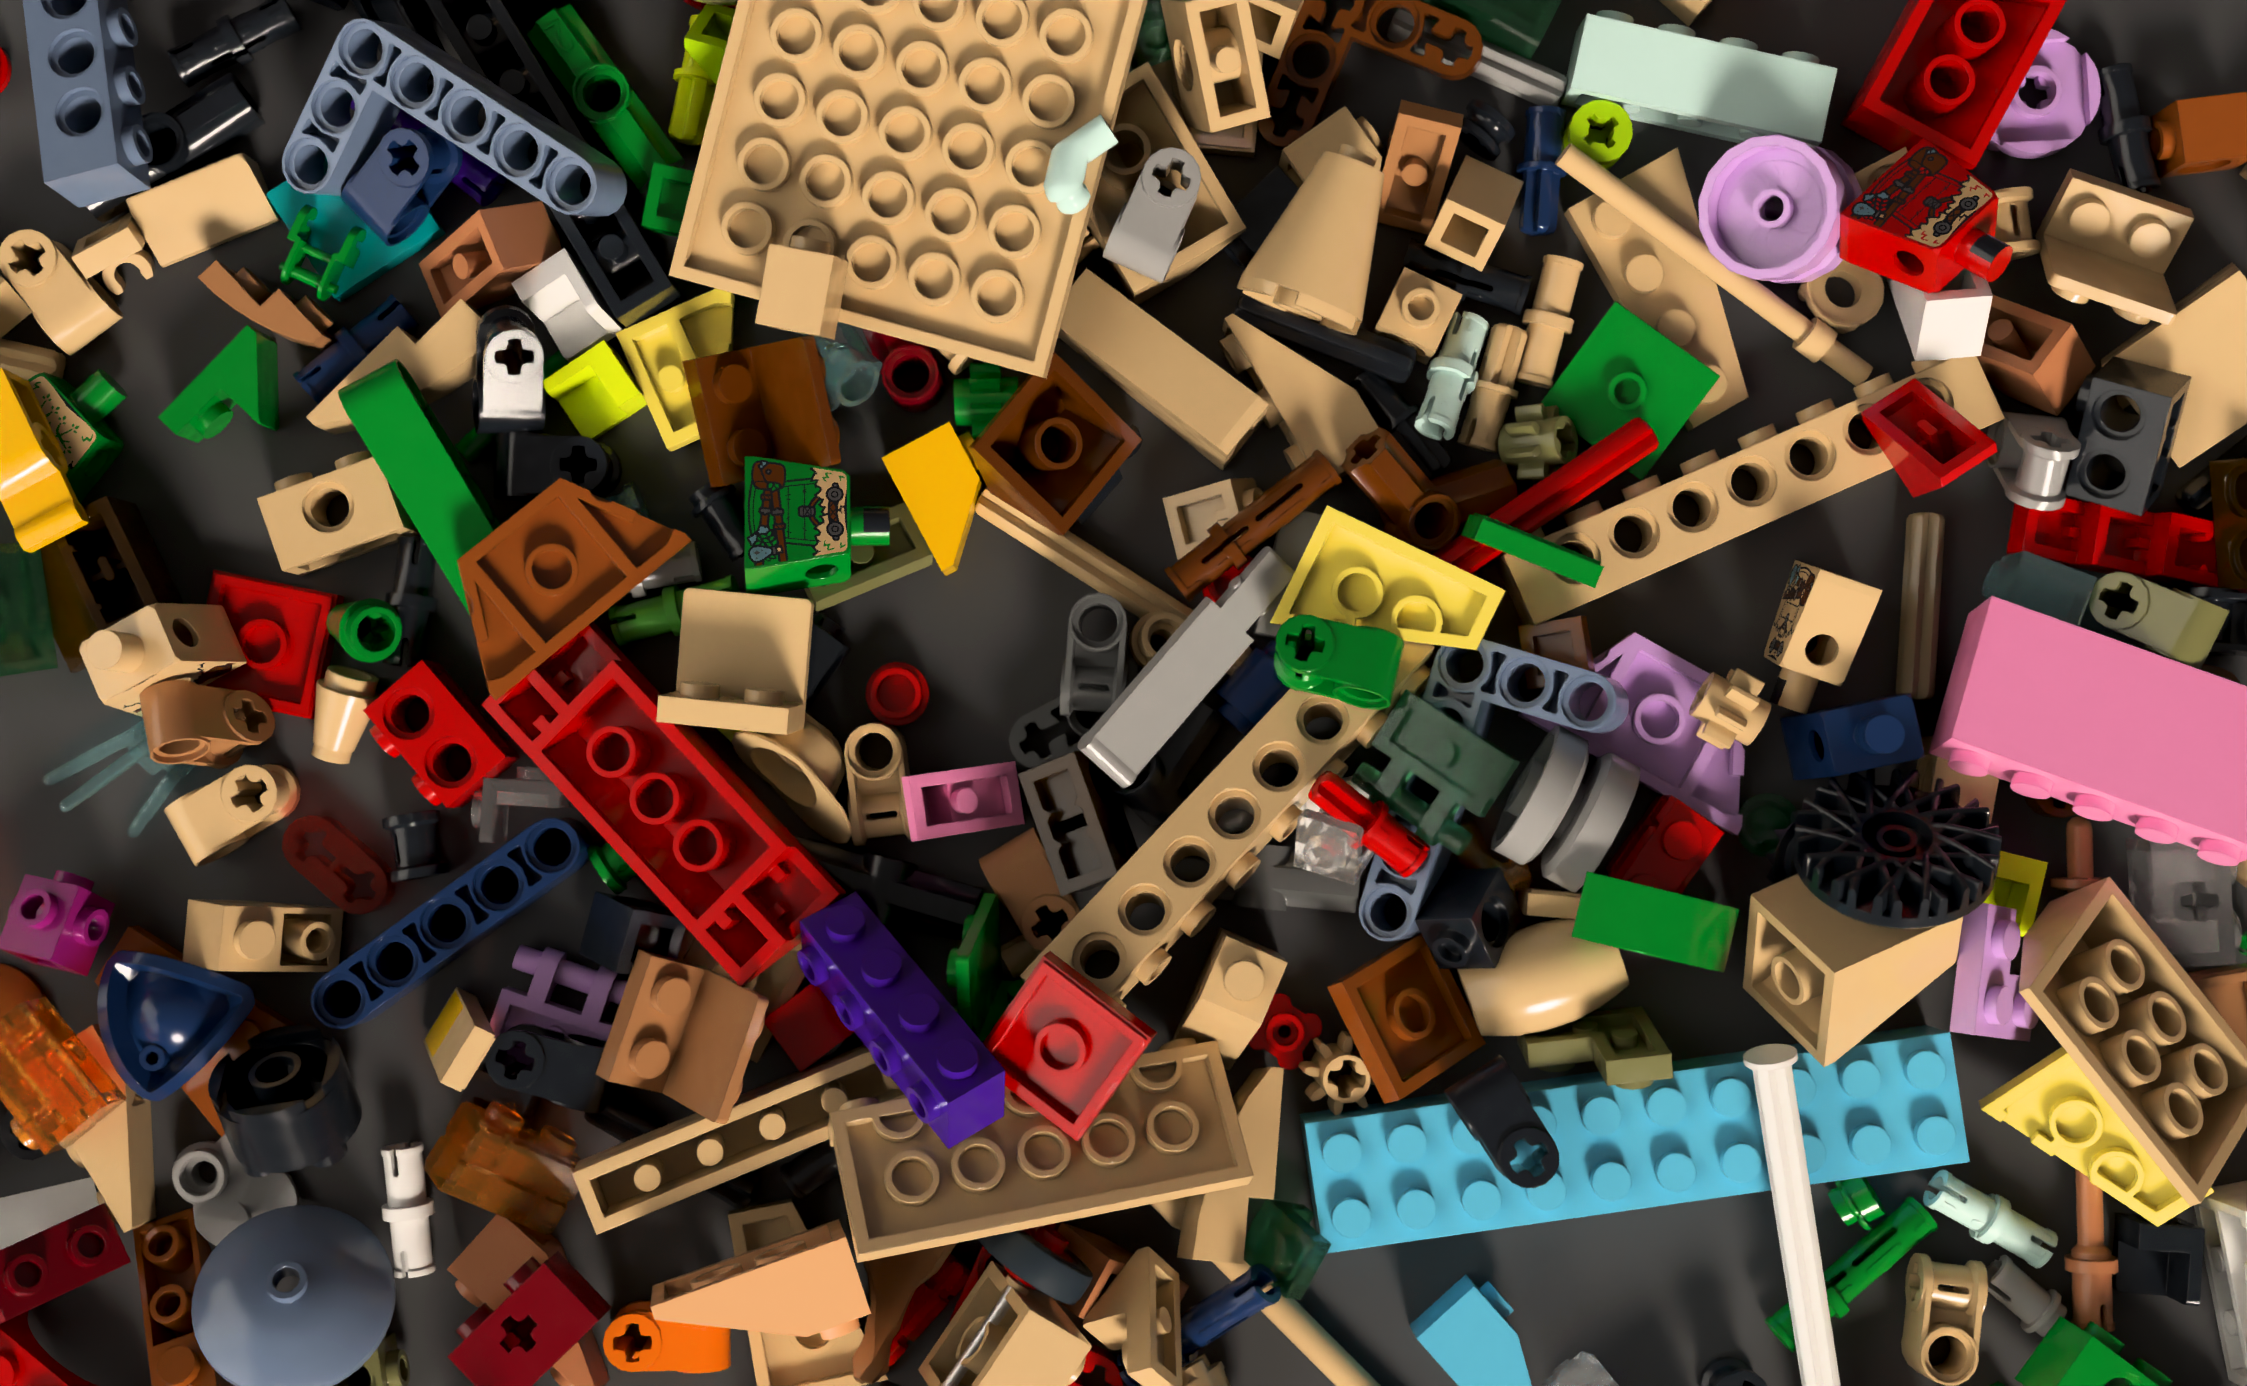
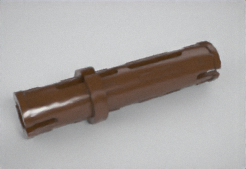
(1312, 477)

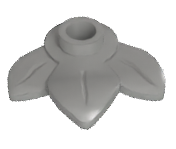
(233, 1195)

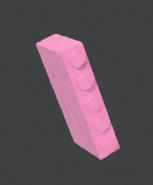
(2099, 728)

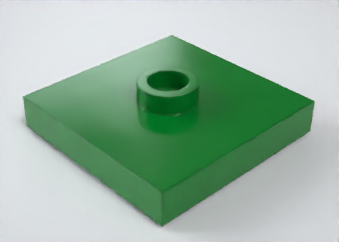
(1630, 374)

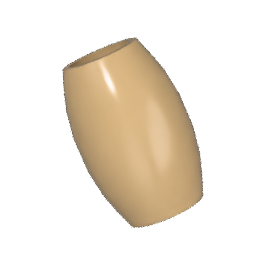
(1543, 981)

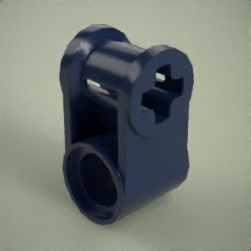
(402, 181)

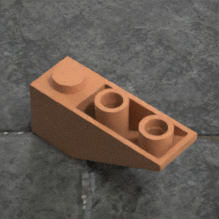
(492, 1260)

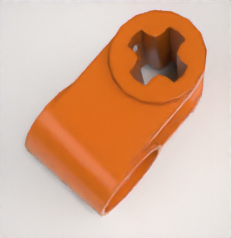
(670, 1344)

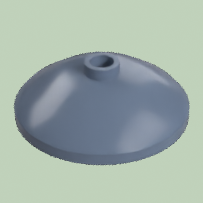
(301, 1335)

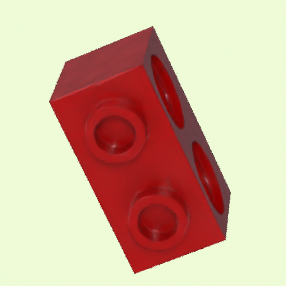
(451, 723)

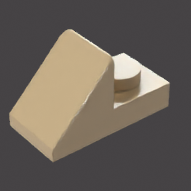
(1142, 1319)

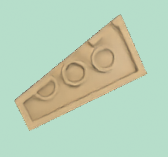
(1659, 282)

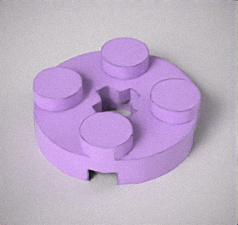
(2070, 104)

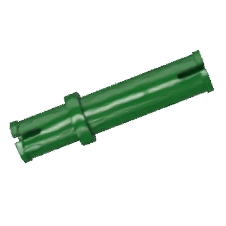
(1863, 1263)

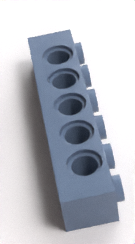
(87, 98)

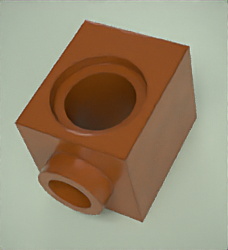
(2200, 135)

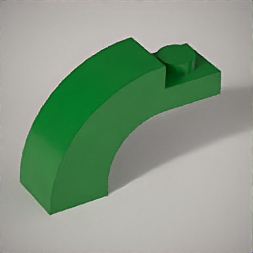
(1655, 922)

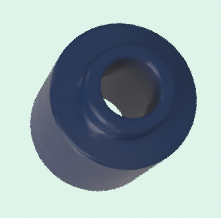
(1251, 690)

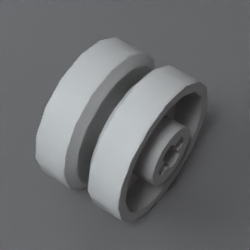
(1566, 808)

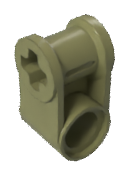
(2164, 619)

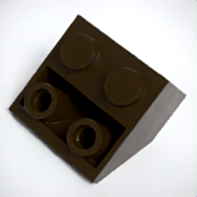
(102, 575)

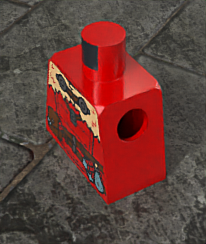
(1925, 223)

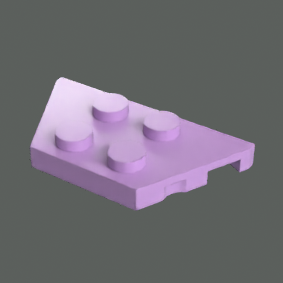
(1660, 732)

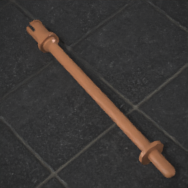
(2089, 1258)

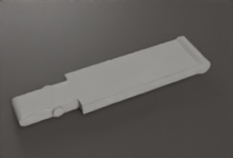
(1183, 671)

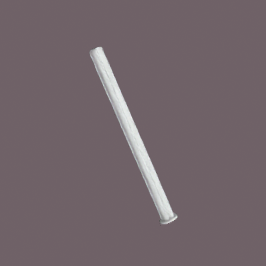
(1794, 1211)

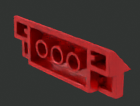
(666, 804)

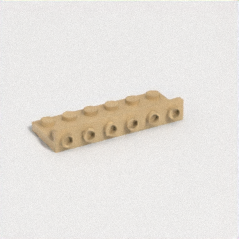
(1155, 1141)

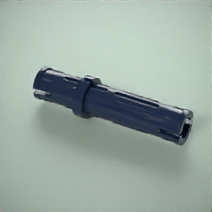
(1221, 1313)

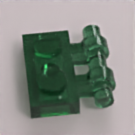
(1445, 755)

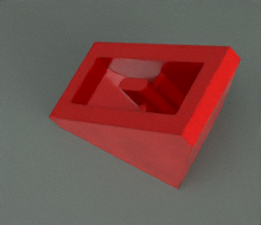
(1925, 438)

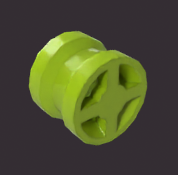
(1593, 141)

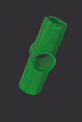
(586, 68)

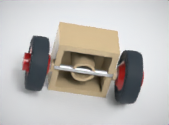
(1010, 1323)

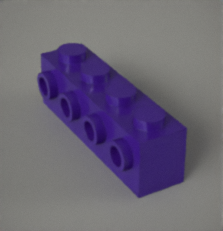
(902, 1020)

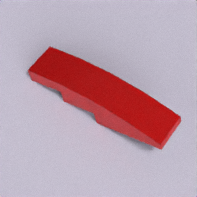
(2106, 540)

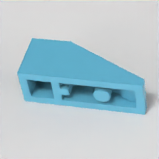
(1472, 1337)

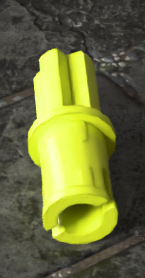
(692, 100)

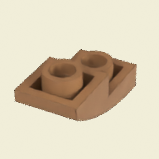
(293, 319)

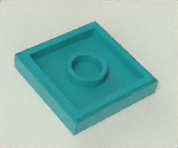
(332, 227)

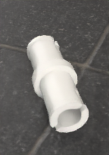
(408, 1209)

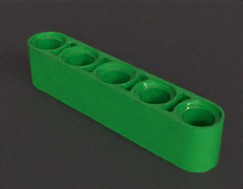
(420, 465)

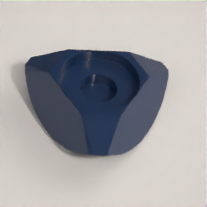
(165, 1019)

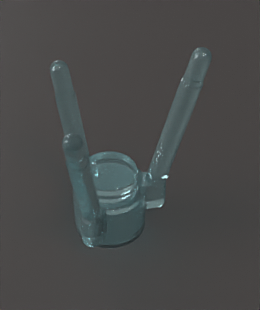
(850, 368)
(138, 753)

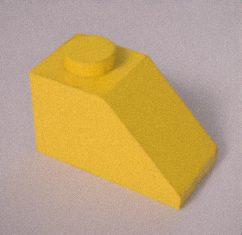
(939, 489)

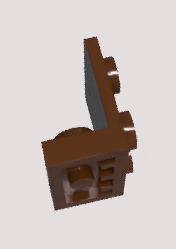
(762, 405)

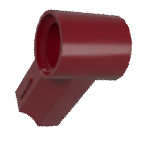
(896, 356)

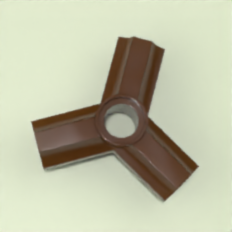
(1401, 489)

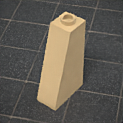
(1160, 370)

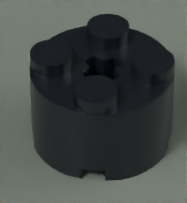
(286, 1101)

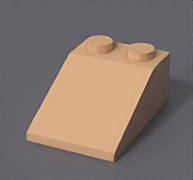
(781, 1288)

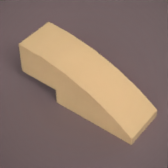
(436, 362)
(1217, 1220)

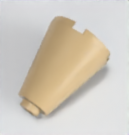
(1322, 244)

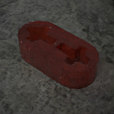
(329, 875)

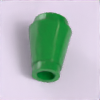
(366, 629)

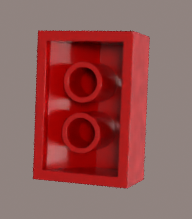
(1950, 74)

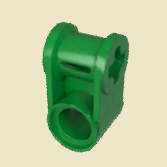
(1345, 662)

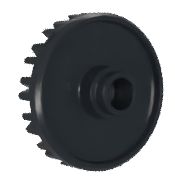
(1896, 851)

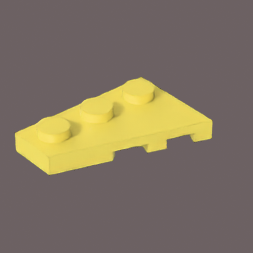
(1384, 583)
(2072, 1120)

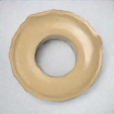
(1867, 301)

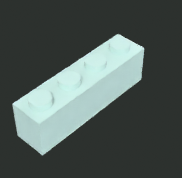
(1698, 83)

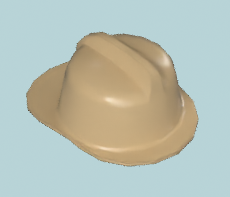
(803, 771)

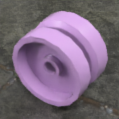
(1750, 226)

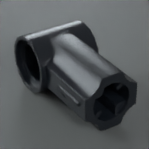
(1161, 784)

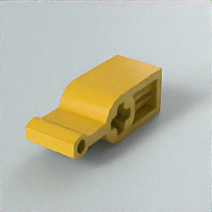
(33, 470)

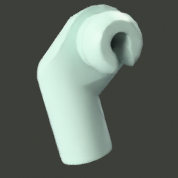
(1069, 164)

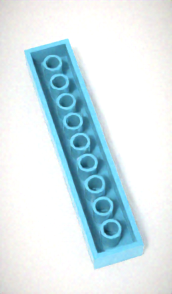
(1420, 1174)

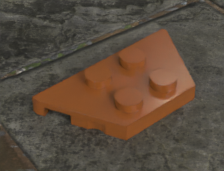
(554, 575)

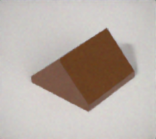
(1052, 447)

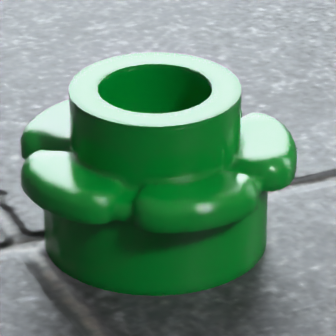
(1856, 1201)

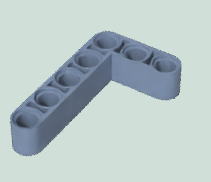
(450, 110)
(1477, 704)

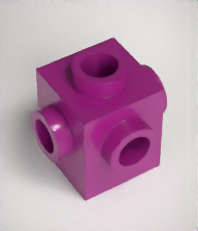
(57, 922)

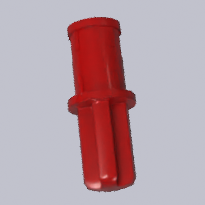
(1382, 831)

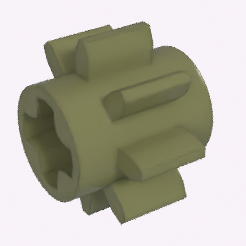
(1537, 441)

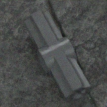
(1279, 884)

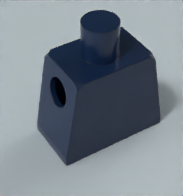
(1853, 737)

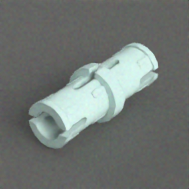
(1452, 376)
(1990, 1218)

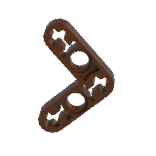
(1360, 26)

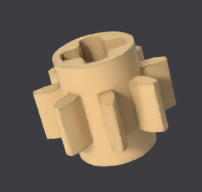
(1730, 709)
(1331, 1057)

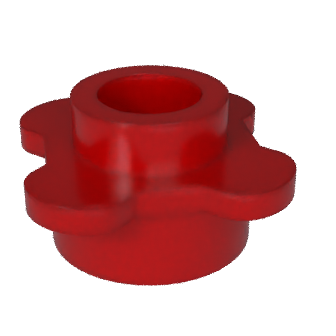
(1302, 1026)

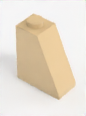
(1232, 994)

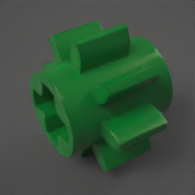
(981, 395)

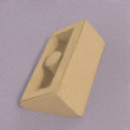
(203, 209)

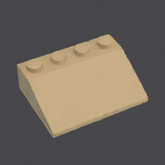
(2139, 1031)

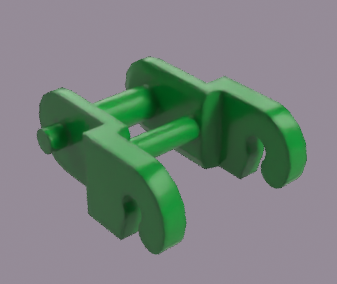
(299, 234)

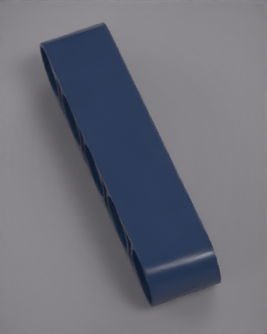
(423, 930)

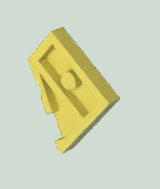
(656, 356)

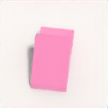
(962, 801)

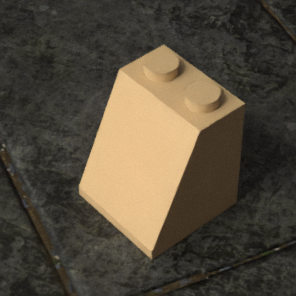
(2210, 347)
(1831, 974)

